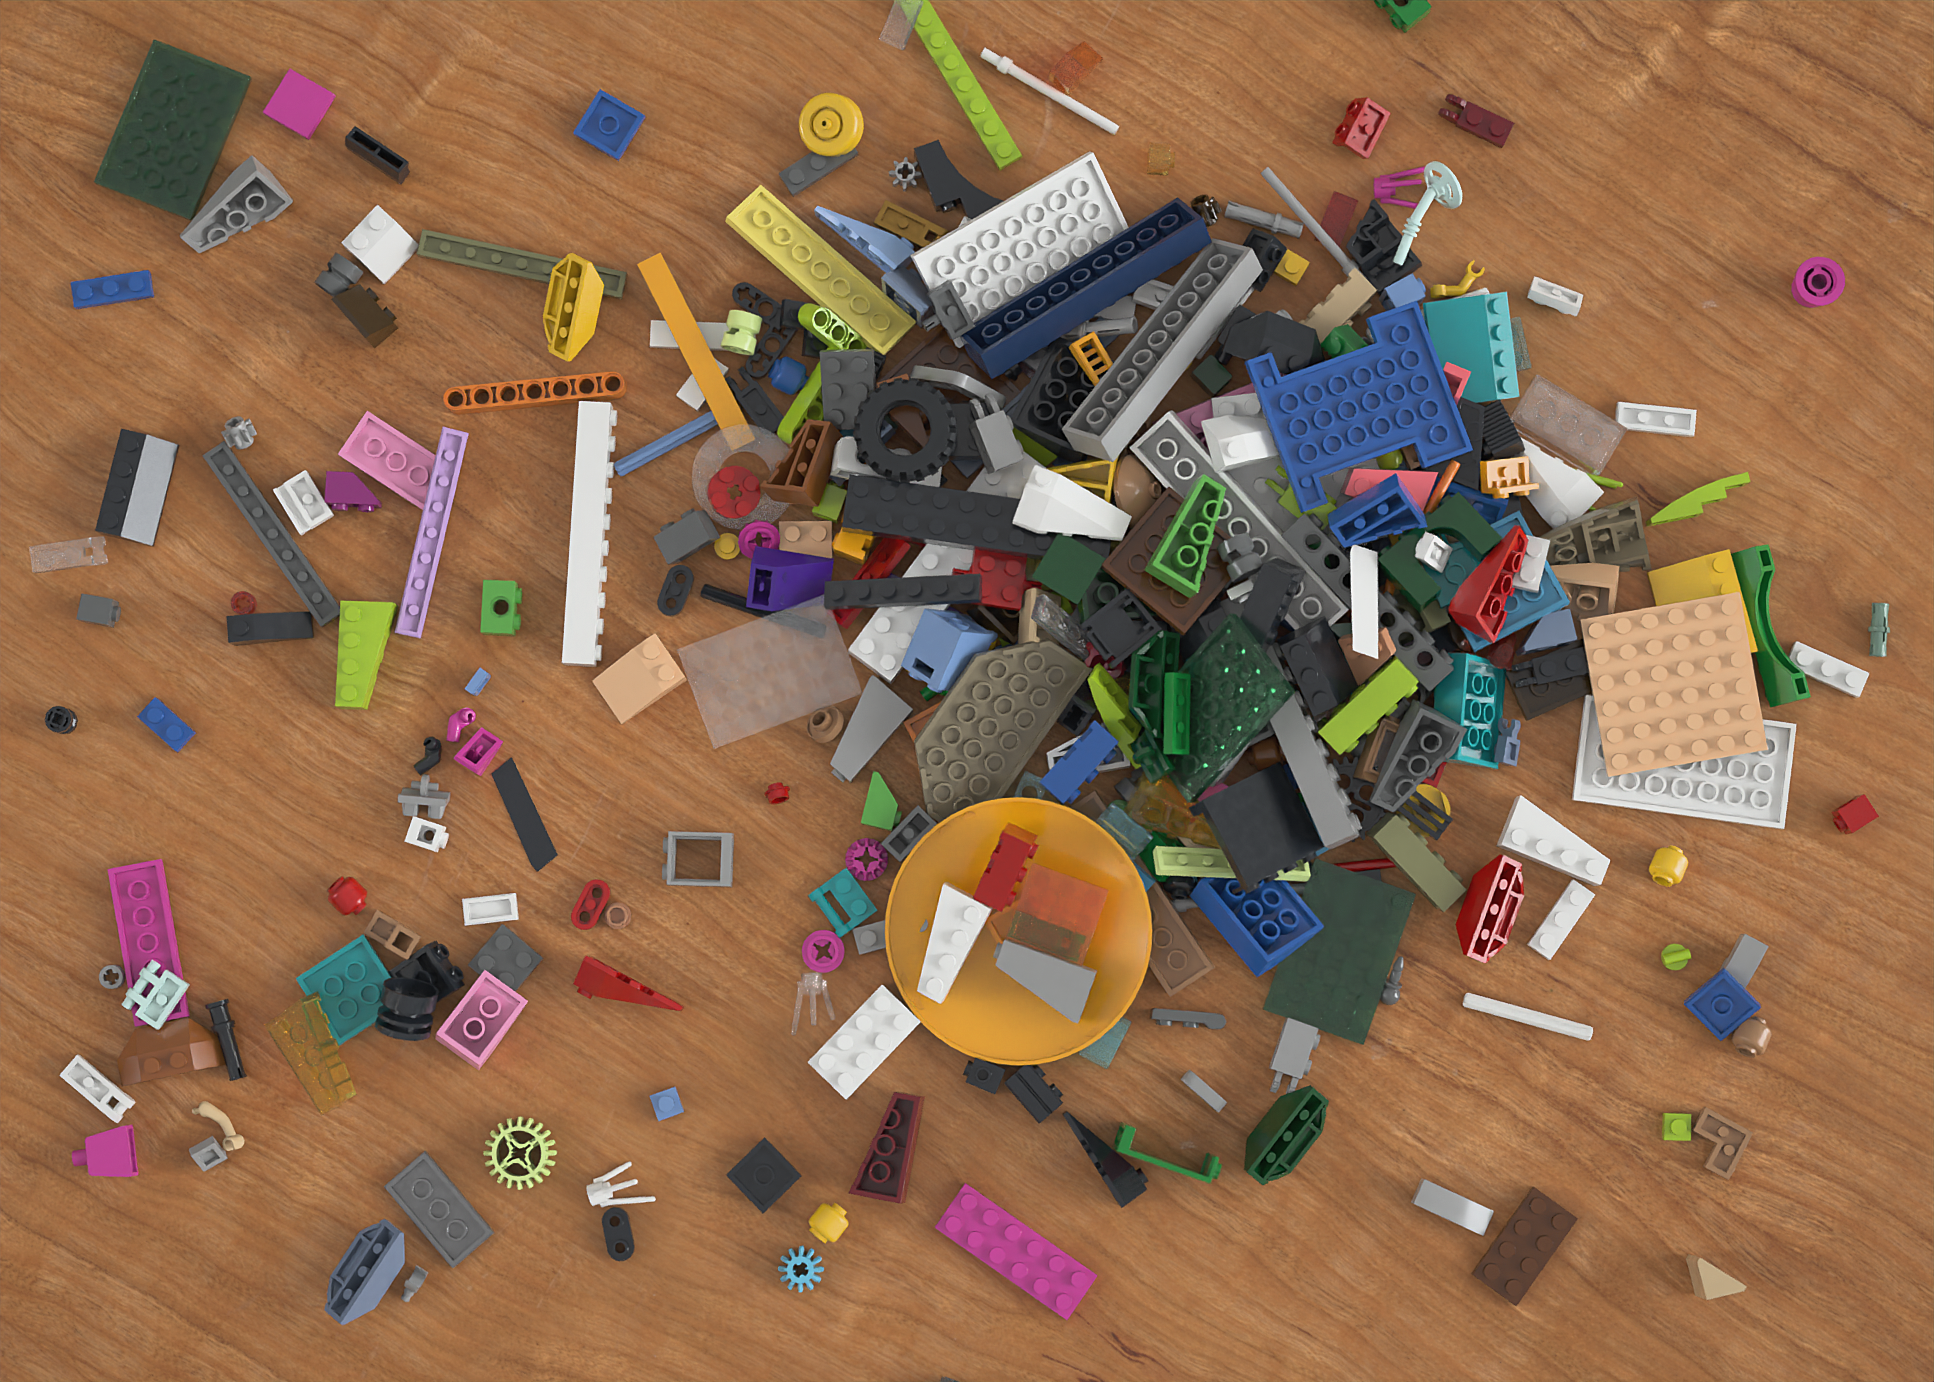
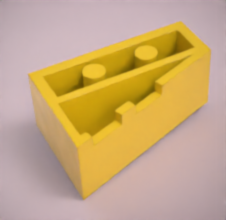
(1092, 475)

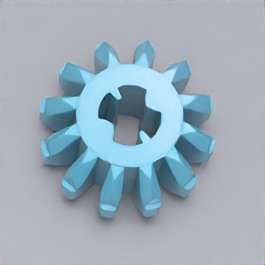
(798, 1259)

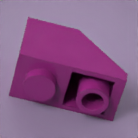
(346, 491)

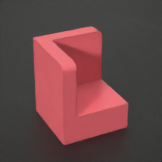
(1456, 378)

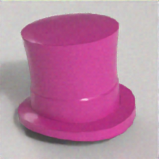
(1818, 282)

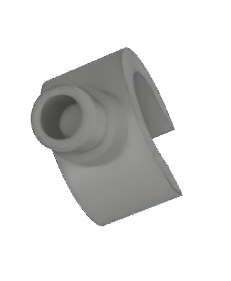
(414, 1283)

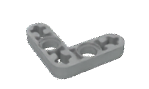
(956, 381)

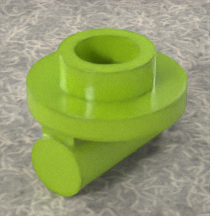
(1675, 956)

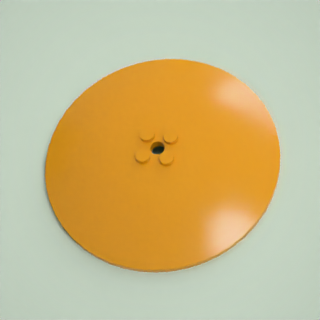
(986, 1008)

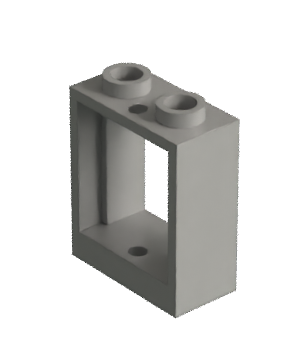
(727, 850)

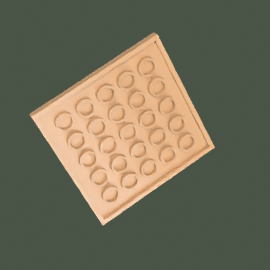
(1673, 684)

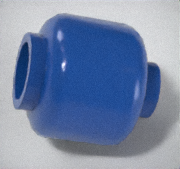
(788, 375)

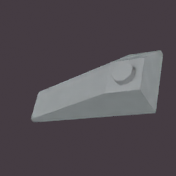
(241, 201)

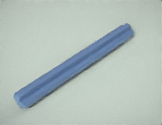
(665, 443)

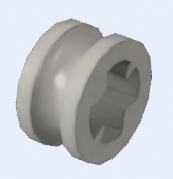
(108, 984)

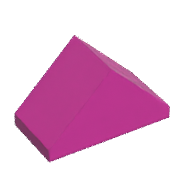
(479, 751)

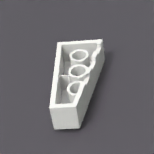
(951, 939)

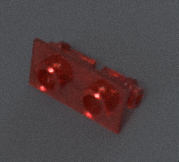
(1502, 653)

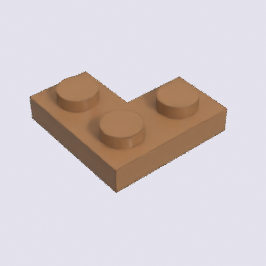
(1729, 1141)

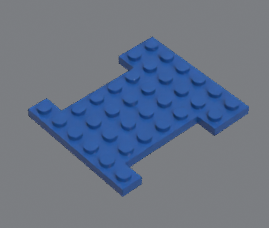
(1361, 405)

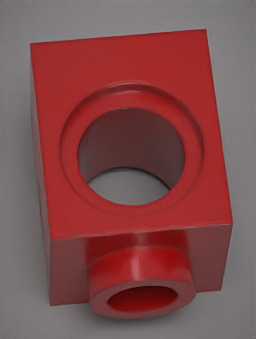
(1854, 814)

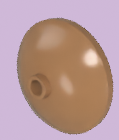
(1135, 487)

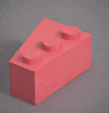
(1417, 482)

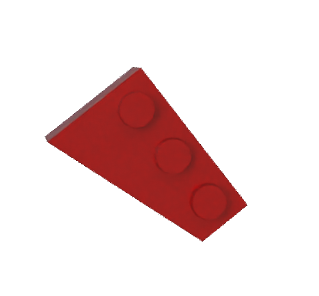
(1006, 867)

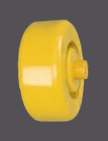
(831, 124)

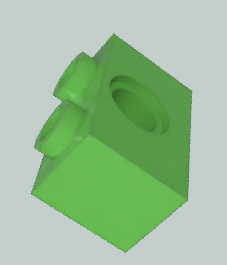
(493, 593)

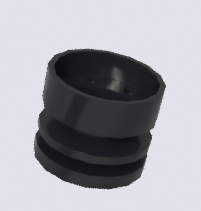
(406, 1008)

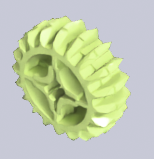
(512, 1143)

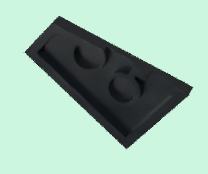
(1469, 470)

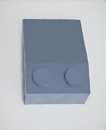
(908, 293)

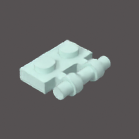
(161, 999)

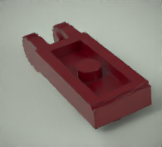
(1477, 121)

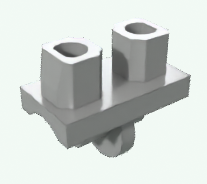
(424, 793)

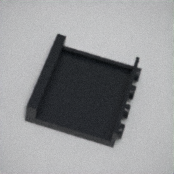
(1260, 827)

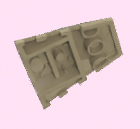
(1602, 536)

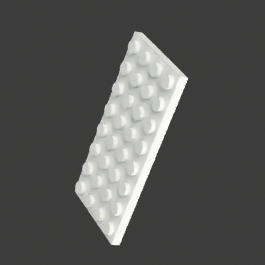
(1024, 238)
(1728, 789)

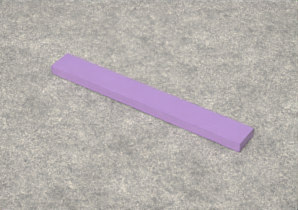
(431, 532)

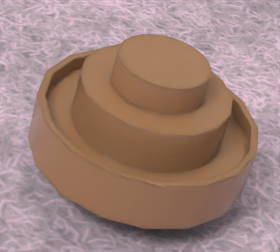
(825, 724)

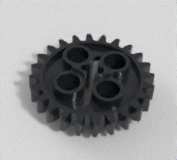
(1370, 817)

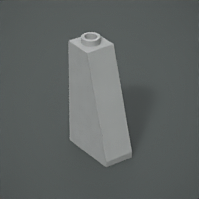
(870, 727)
(1050, 978)

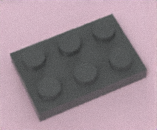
(845, 382)

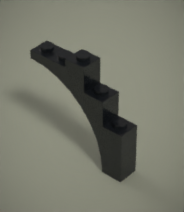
(947, 185)

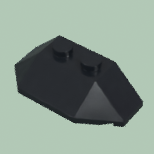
(1290, 342)

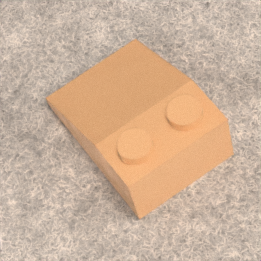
(639, 679)

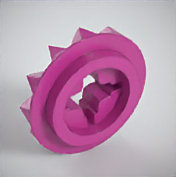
(766, 530)
(875, 850)
(810, 952)

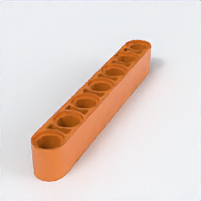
(523, 388)

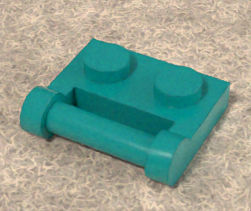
(849, 896)

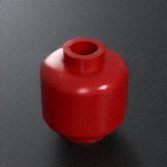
(347, 896)

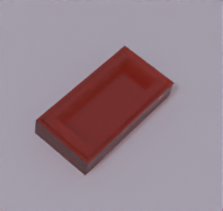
(1338, 216)

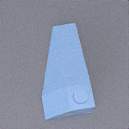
(877, 245)

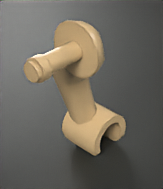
(232, 1140)

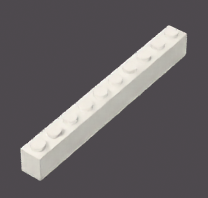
(588, 534)

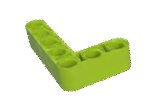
(811, 395)

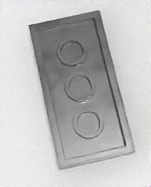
(439, 1209)

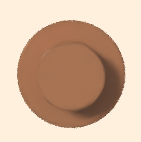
(617, 915)

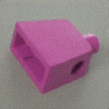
(109, 1153)

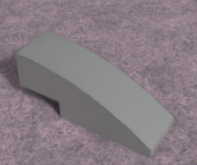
(1744, 958)
(1452, 1206)

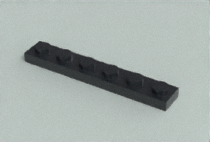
(903, 591)

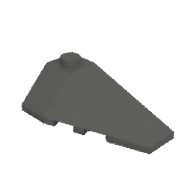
(1417, 750)

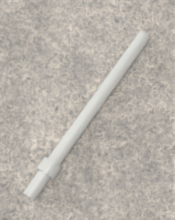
(1006, 66)

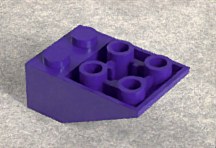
(785, 578)

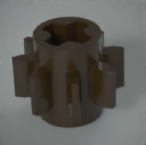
(1206, 208)

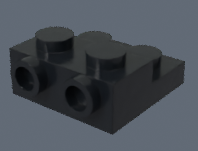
(432, 966)

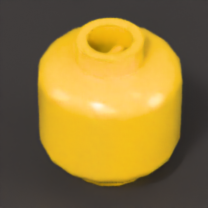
(1668, 866)
(828, 1222)

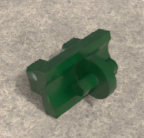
(1151, 757)

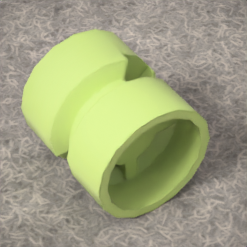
(741, 332)

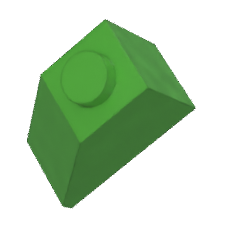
(880, 806)

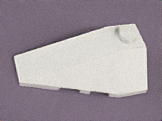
(1238, 441)

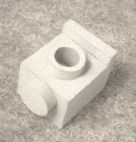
(417, 832)

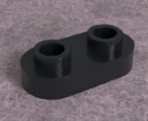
(675, 591)
(618, 1234)

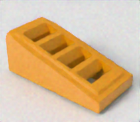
(1081, 357)

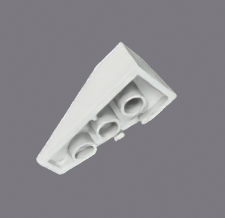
(1561, 491)
(1064, 507)

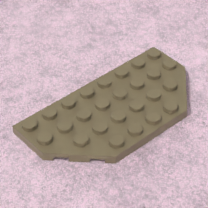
(993, 723)

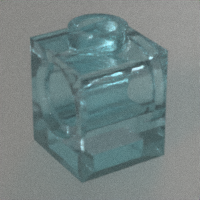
(1030, 780)

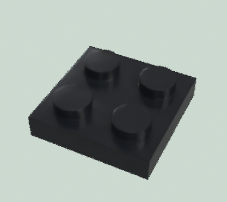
(763, 1175)

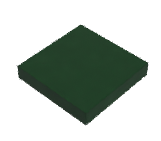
(1068, 568)

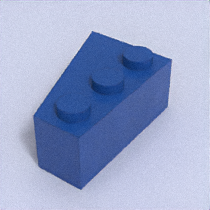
(1376, 513)
(1080, 763)

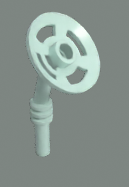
(1436, 189)

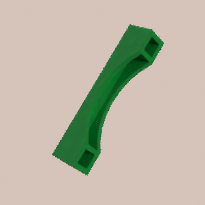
(1781, 677)

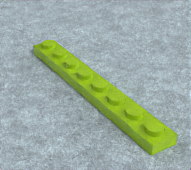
(965, 87)

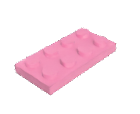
(390, 458)

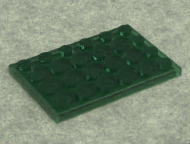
(173, 130)
(1231, 700)
(1344, 967)

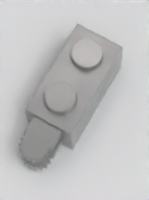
(994, 436)
(1293, 1053)

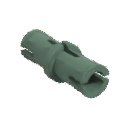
(1879, 630)

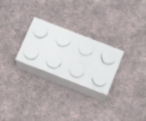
(864, 1041)

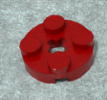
(720, 498)

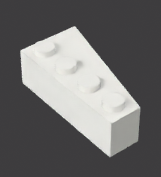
(1547, 842)

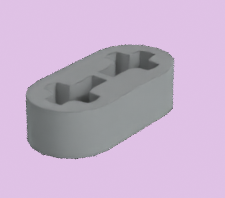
(1203, 1091)

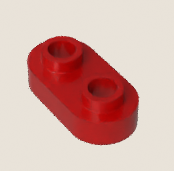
(590, 904)

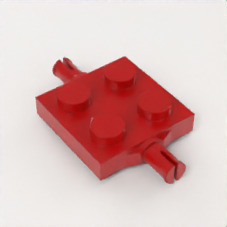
(1002, 578)

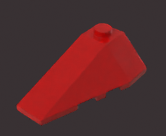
(1483, 594)
(606, 982)

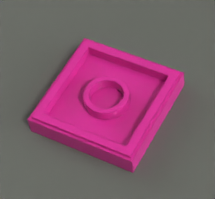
(299, 104)

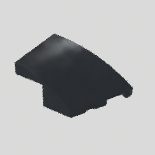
(1375, 248)

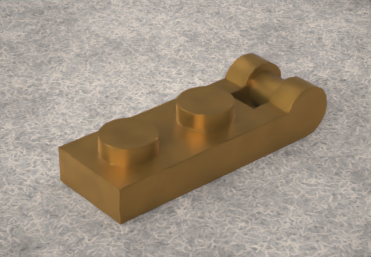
(907, 225)

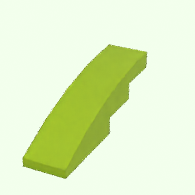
(1691, 503)
(1114, 710)

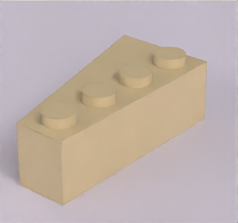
(1341, 305)

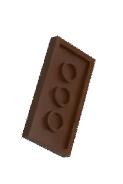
(1524, 1246)

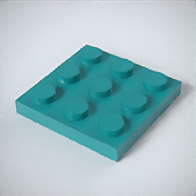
(348, 988)

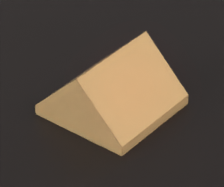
(1028, 629)
(1710, 1281)

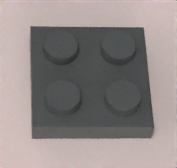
(506, 958)

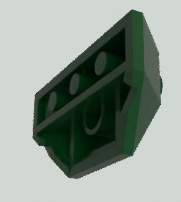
(1147, 679)
(1285, 1134)

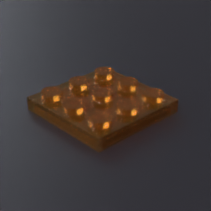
(1057, 914)

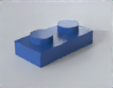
(166, 724)

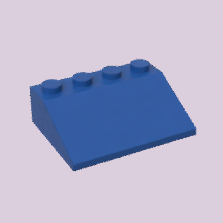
(1259, 924)

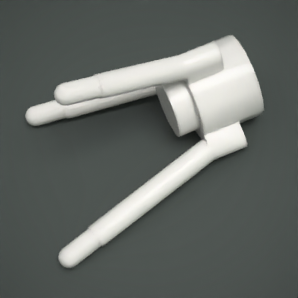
(601, 1192)

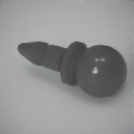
(1391, 993)

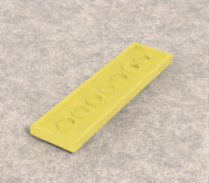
(820, 270)

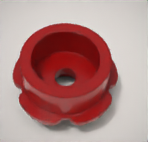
(777, 793)

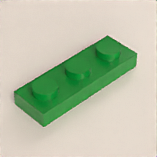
(1177, 713)

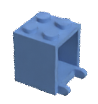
(944, 647)

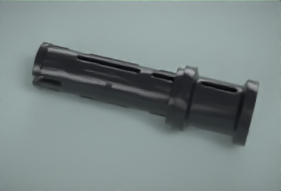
(224, 1027)

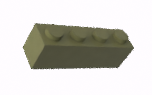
(1416, 861)

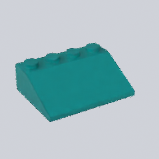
(1478, 338)
(1474, 699)

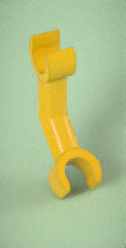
(1441, 291)

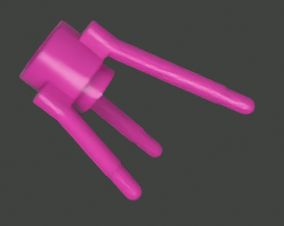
(1386, 186)

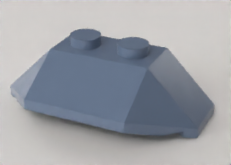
(365, 1272)

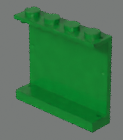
(1209, 1170)

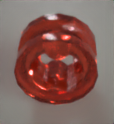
(241, 596)

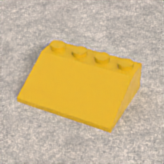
(1699, 579)

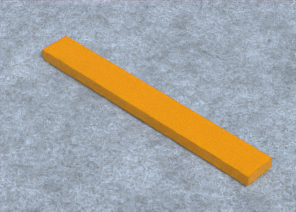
(691, 342)

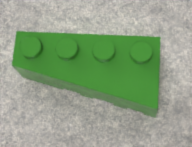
(1186, 542)

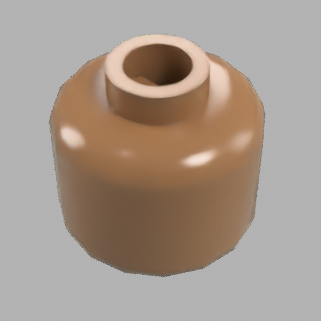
(1752, 1037)

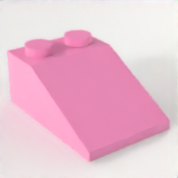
(481, 1020)

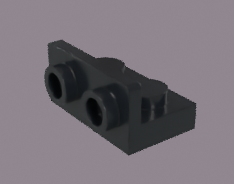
(1268, 252)

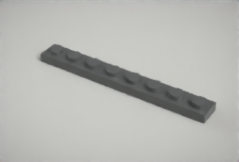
(273, 534)

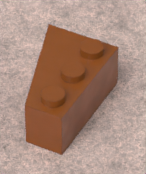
(806, 467)

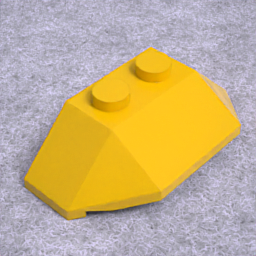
(571, 306)

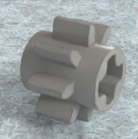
(910, 178)
(239, 432)

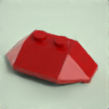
(1490, 908)

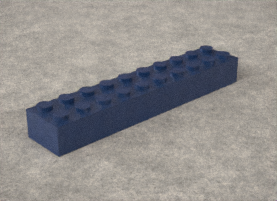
(1085, 287)

